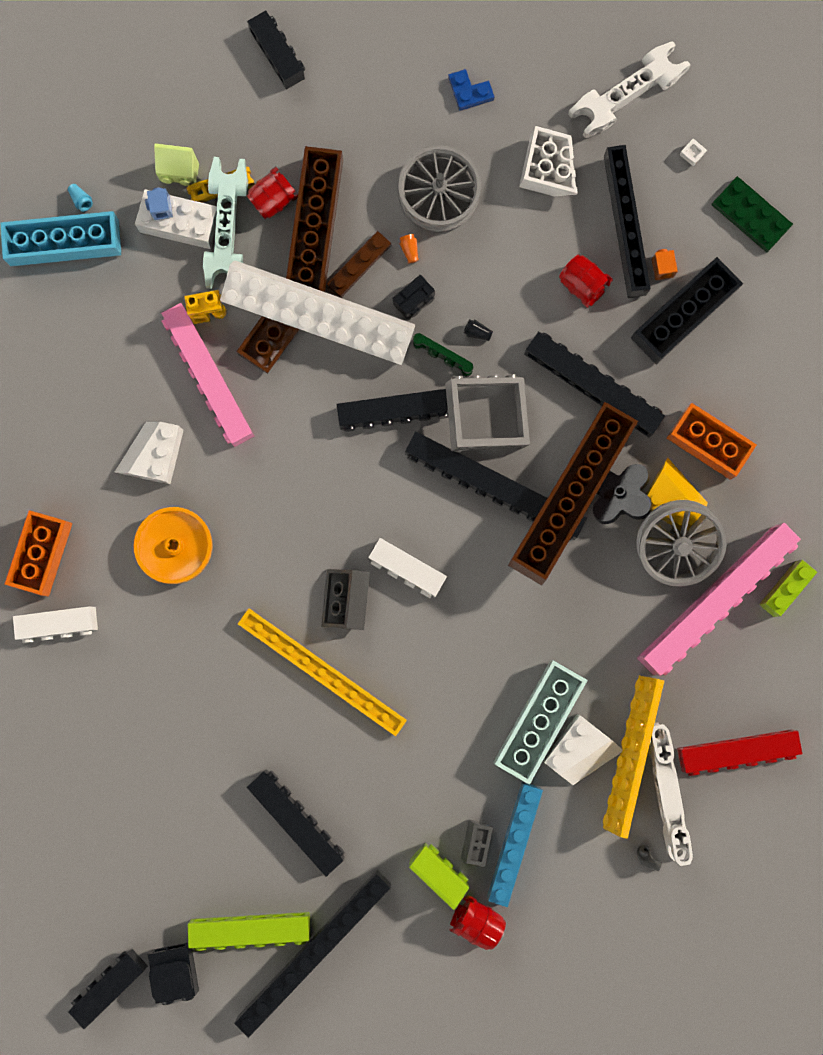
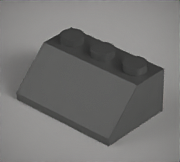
(345, 599)

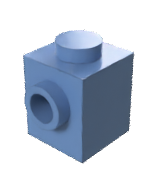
(159, 203)

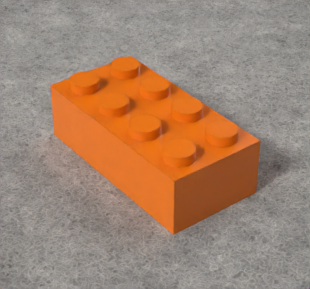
(711, 441)
(38, 553)

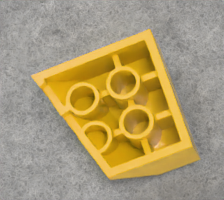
(672, 486)

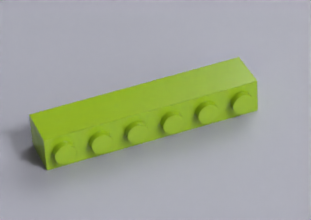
(249, 930)

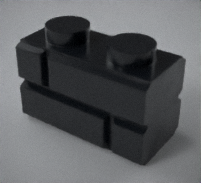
(413, 297)

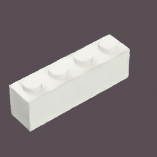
(407, 567)
(55, 623)

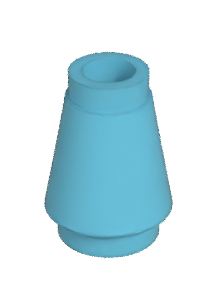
(80, 198)

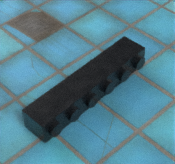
(392, 409)
(296, 822)

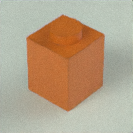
(664, 264)

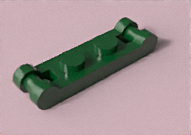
(436, 350)

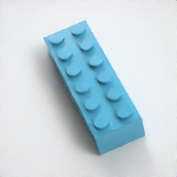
(60, 238)

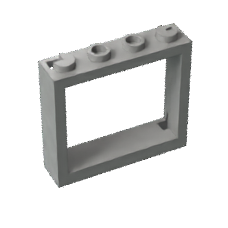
(460, 444)

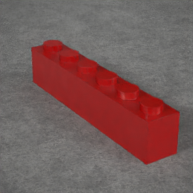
(740, 751)

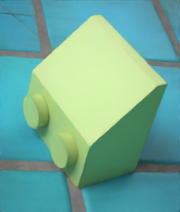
(176, 164)

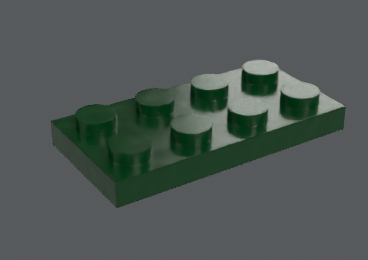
(752, 214)

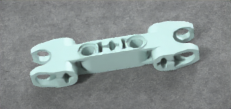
(228, 188)

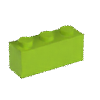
(788, 588)

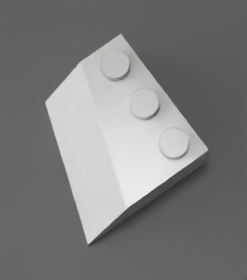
(549, 164)
(153, 453)
(580, 751)

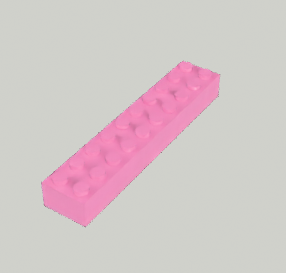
(718, 599)

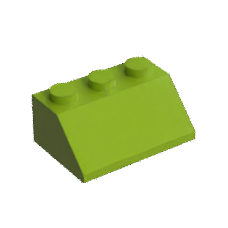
(439, 875)

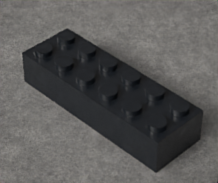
(686, 310)

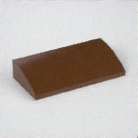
(266, 343)

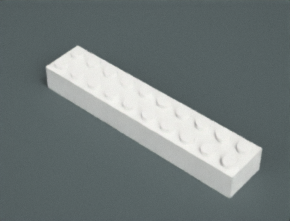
(317, 312)

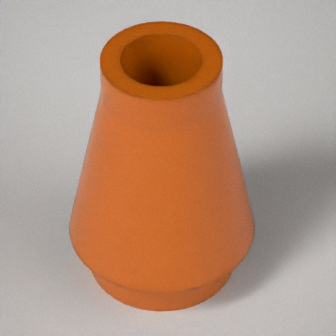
(409, 247)

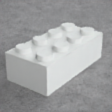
(191, 222)

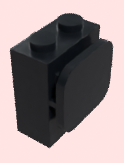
(172, 974)

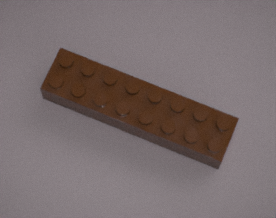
(315, 217)

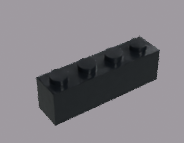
(276, 49)
(107, 989)

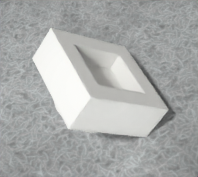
(693, 152)

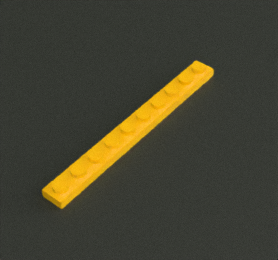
(322, 672)

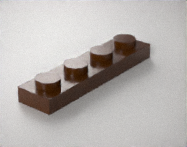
(359, 264)

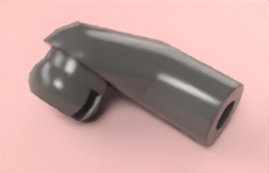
(646, 860)

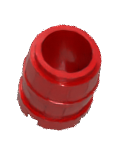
(271, 194)
(584, 280)
(478, 924)

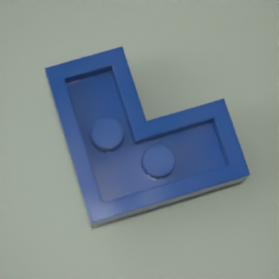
(467, 94)

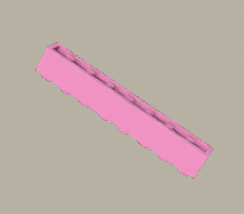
(206, 372)

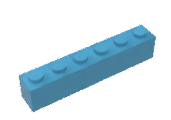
(514, 844)

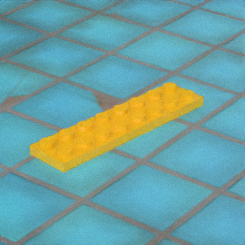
(633, 757)

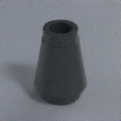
(477, 330)

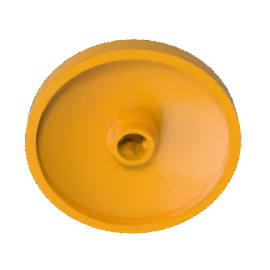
(173, 545)

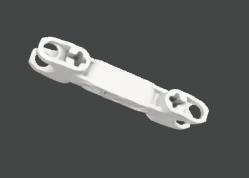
(656, 71)
(669, 796)

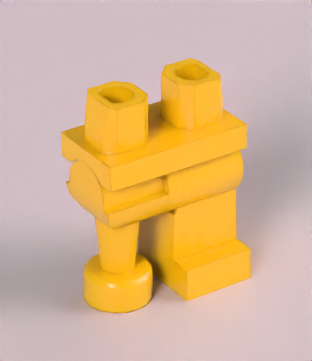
(202, 304)

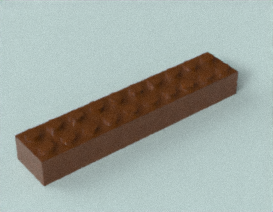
(572, 494)

